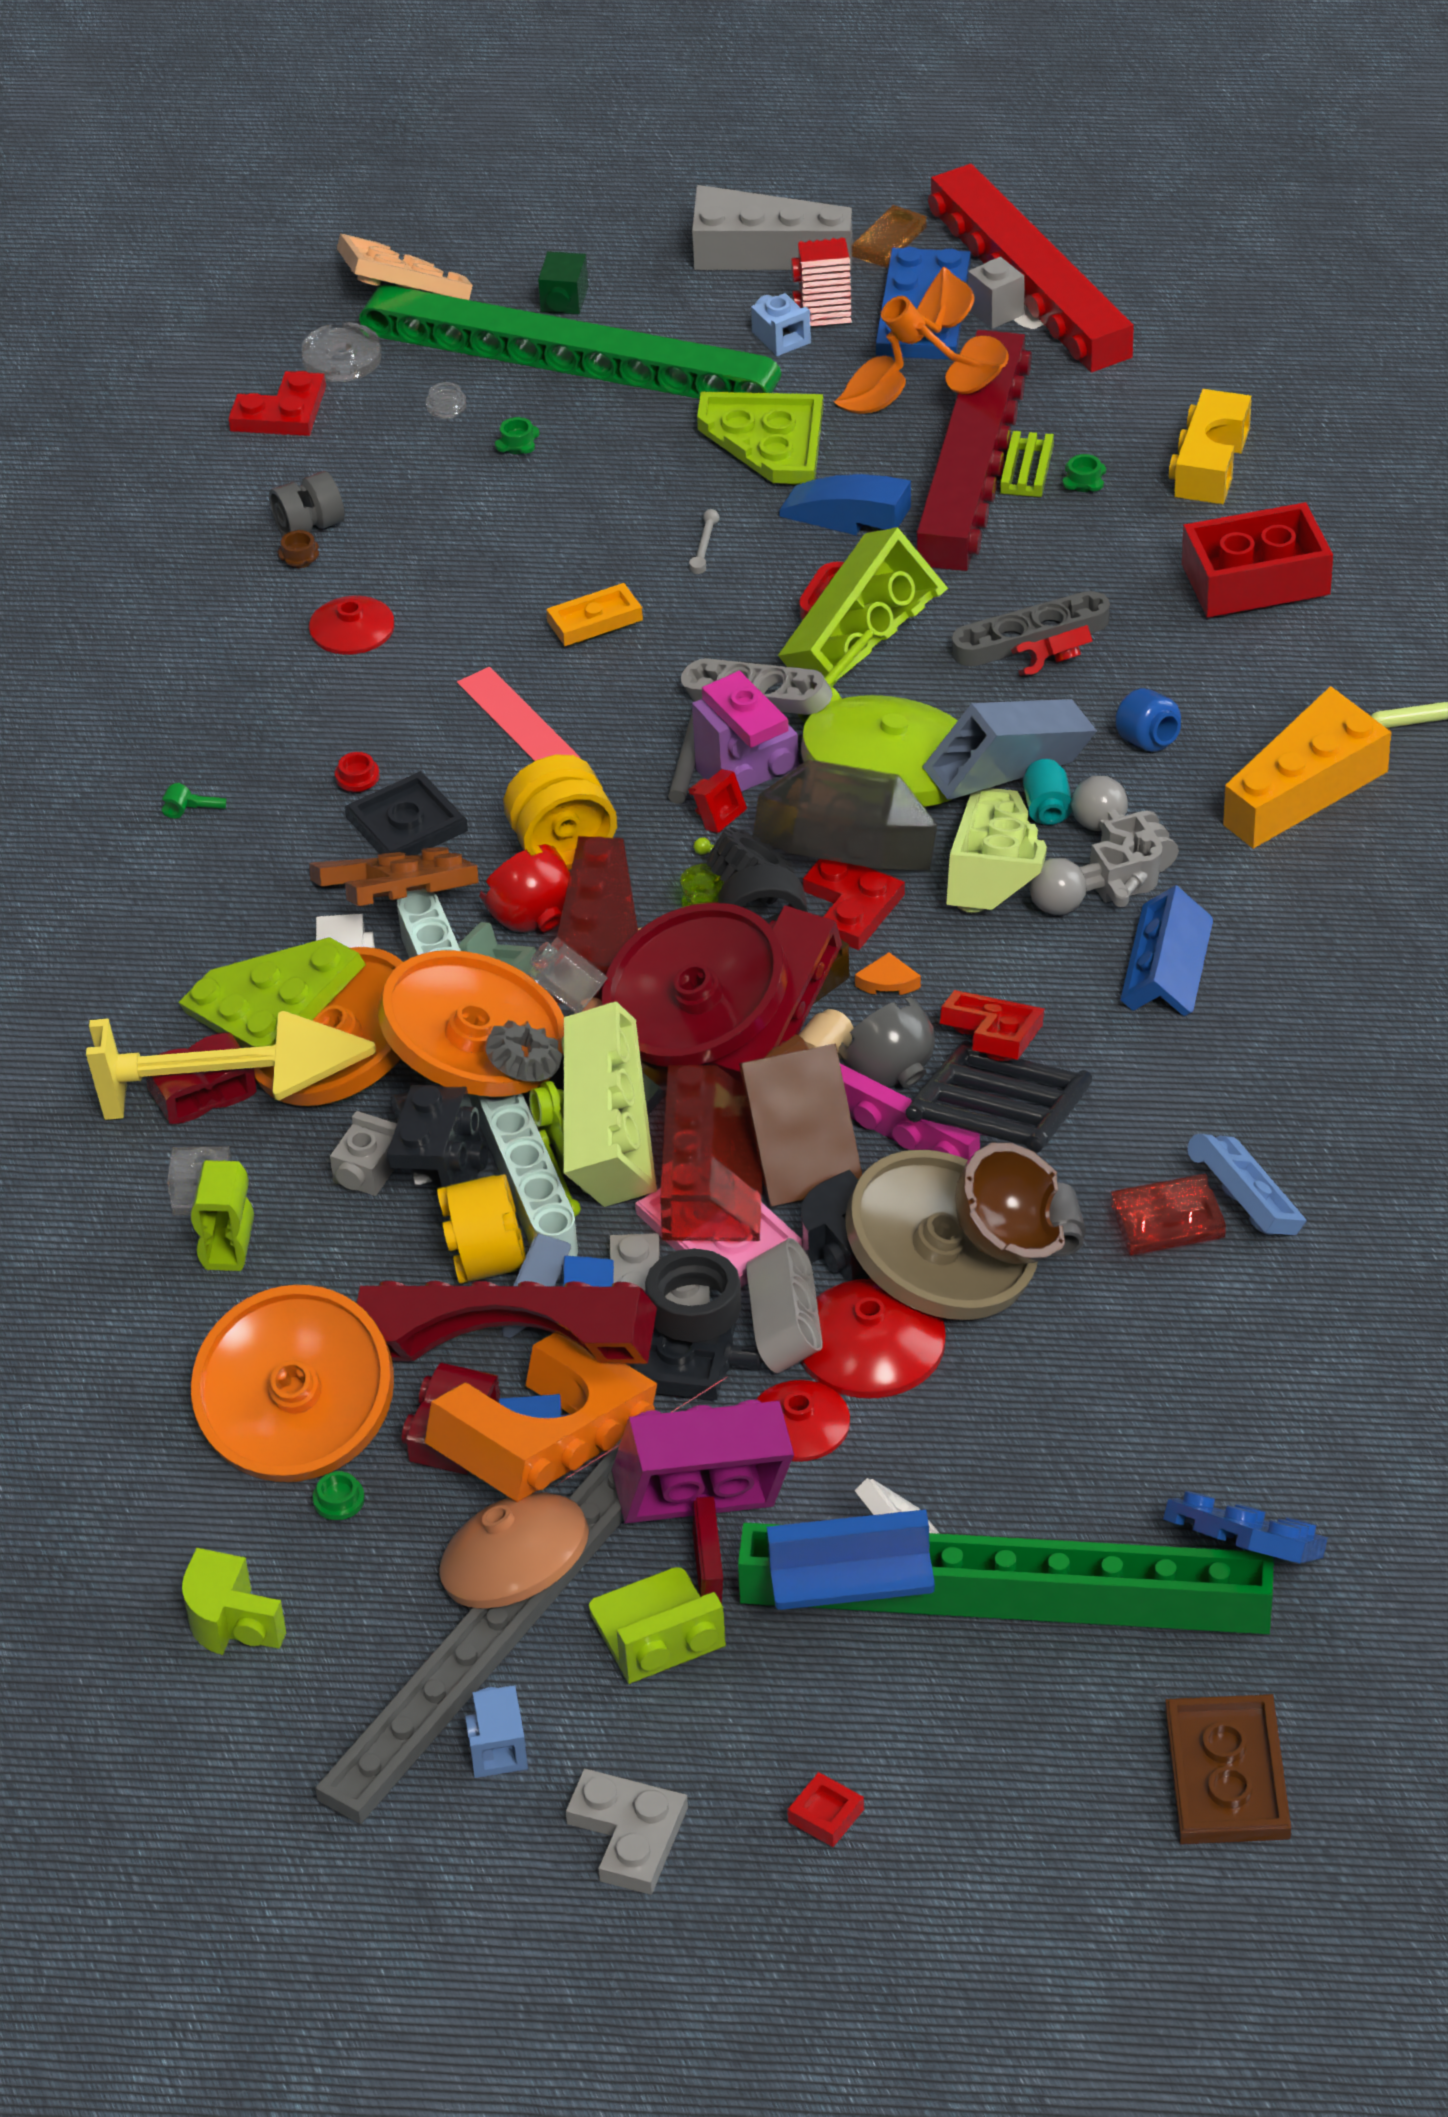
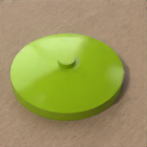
(880, 736)

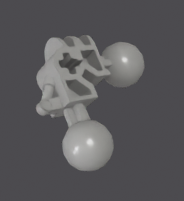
(1121, 865)

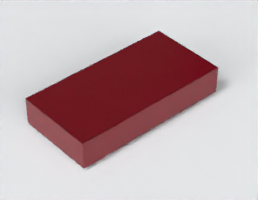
(707, 1547)

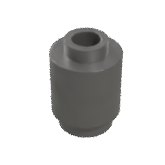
(1067, 1213)

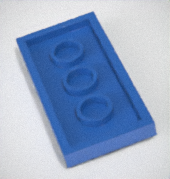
(910, 276)

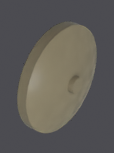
(912, 1244)

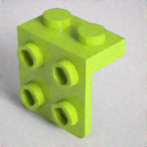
(658, 1623)

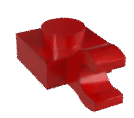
(1062, 646)

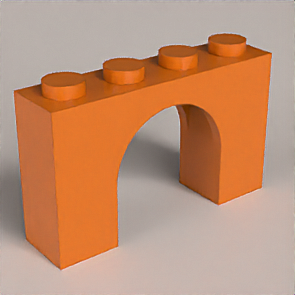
(529, 1452)

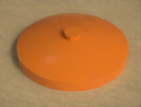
(444, 1008)
(355, 1013)
(292, 1383)

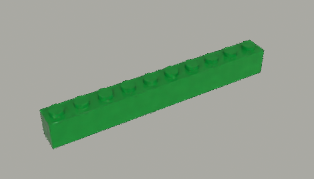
(1066, 1583)

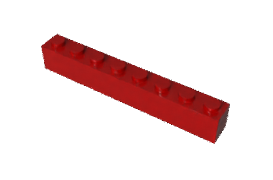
(1052, 285)

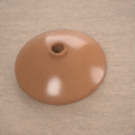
(513, 1550)

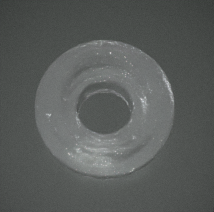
(445, 400)

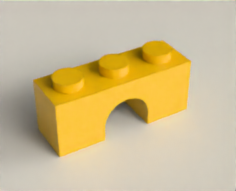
(1207, 448)

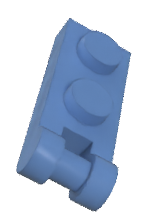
(1247, 1183)

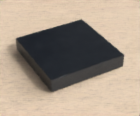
(406, 817)

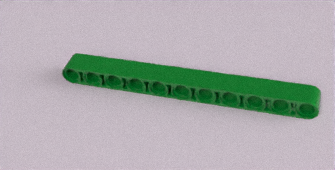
(565, 344)

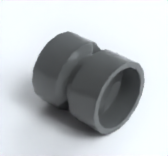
(307, 505)

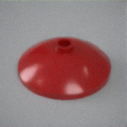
(873, 1342)

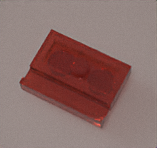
(1168, 1214)

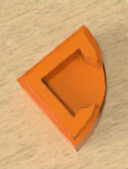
(887, 975)

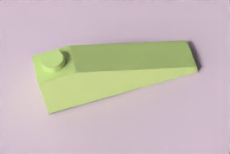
(993, 851)

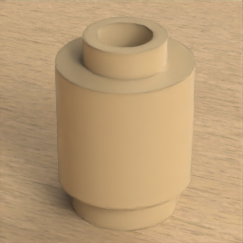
(828, 1028)

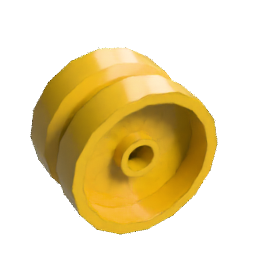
(557, 803)

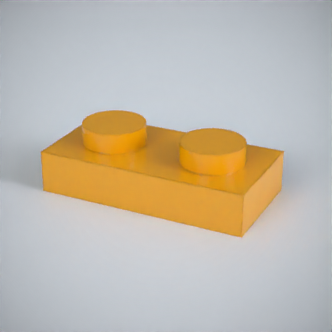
(594, 614)

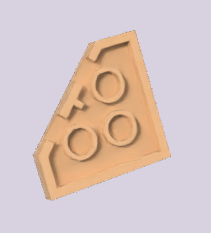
(377, 262)

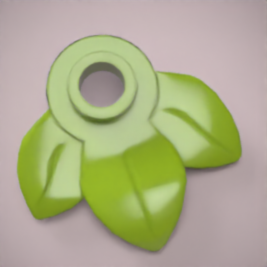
(548, 1114)

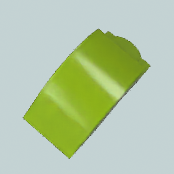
(221, 1604)

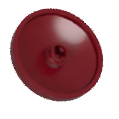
(699, 982)

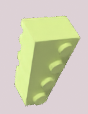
(606, 1106)

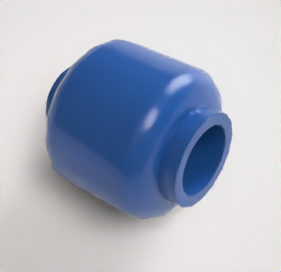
(1148, 720)

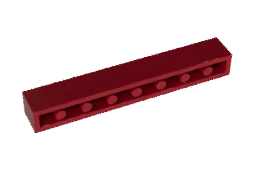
(970, 461)

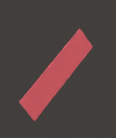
(514, 715)

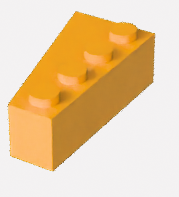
(1306, 768)

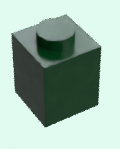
(563, 282)

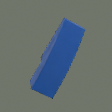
(849, 502)

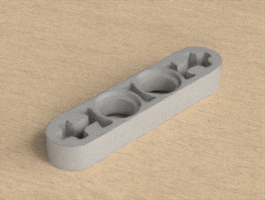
(787, 698)

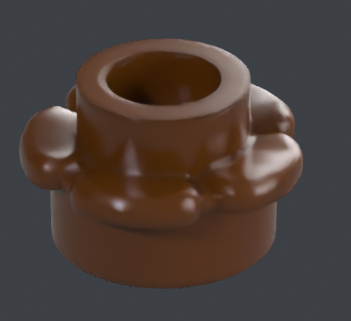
(298, 549)

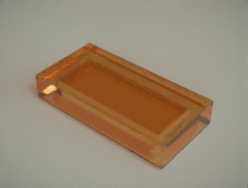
(892, 230)

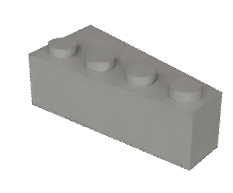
(760, 230)

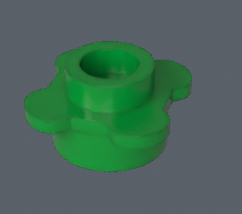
(517, 436)
(1084, 473)

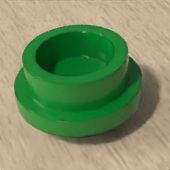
(338, 1496)

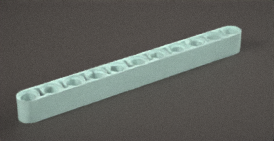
(503, 1120)

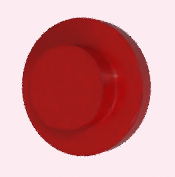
(356, 772)

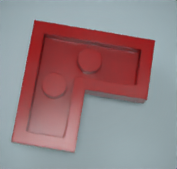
(287, 413)
(858, 896)
(999, 1026)

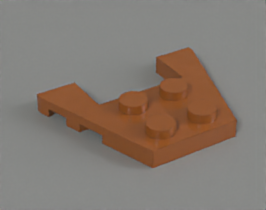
(396, 874)

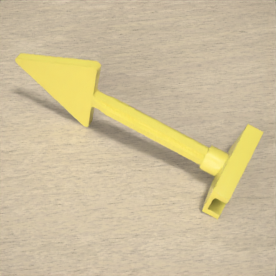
(300, 1058)

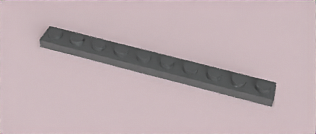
(456, 1671)

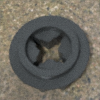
(506, 1053)

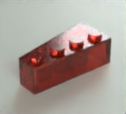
(598, 902)

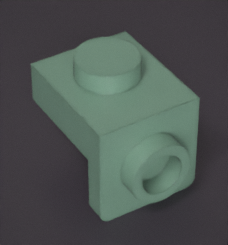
(483, 941)

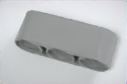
(784, 1305)

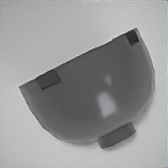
(892, 1045)

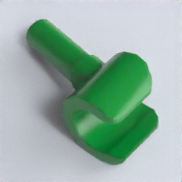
(179, 797)

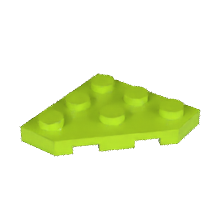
(766, 431)
(252, 992)

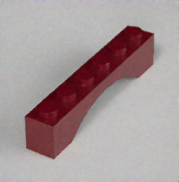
(606, 1321)

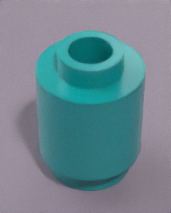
(1047, 792)

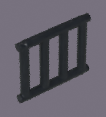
(955, 1071)

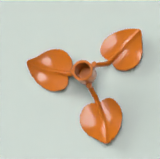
(945, 306)

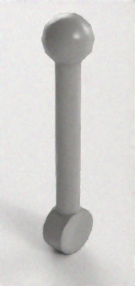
(698, 563)

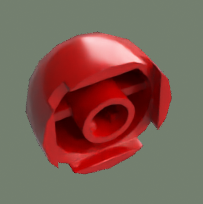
(528, 891)

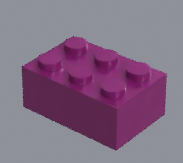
(702, 1452)

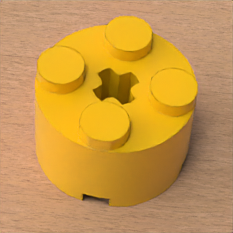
(482, 1228)

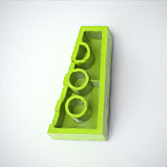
(873, 590)

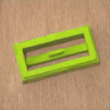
(1029, 445)

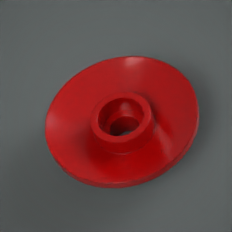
(351, 625)
(813, 1416)

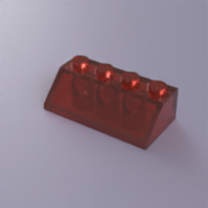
(708, 1159)

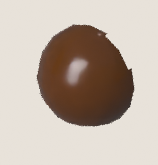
(1007, 1202)

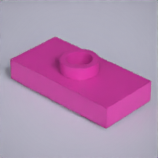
(745, 709)

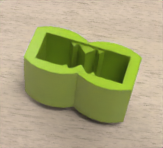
(222, 1215)

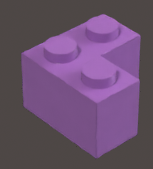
(721, 748)

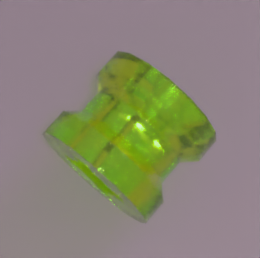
(700, 885)

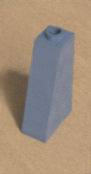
(1000, 741)

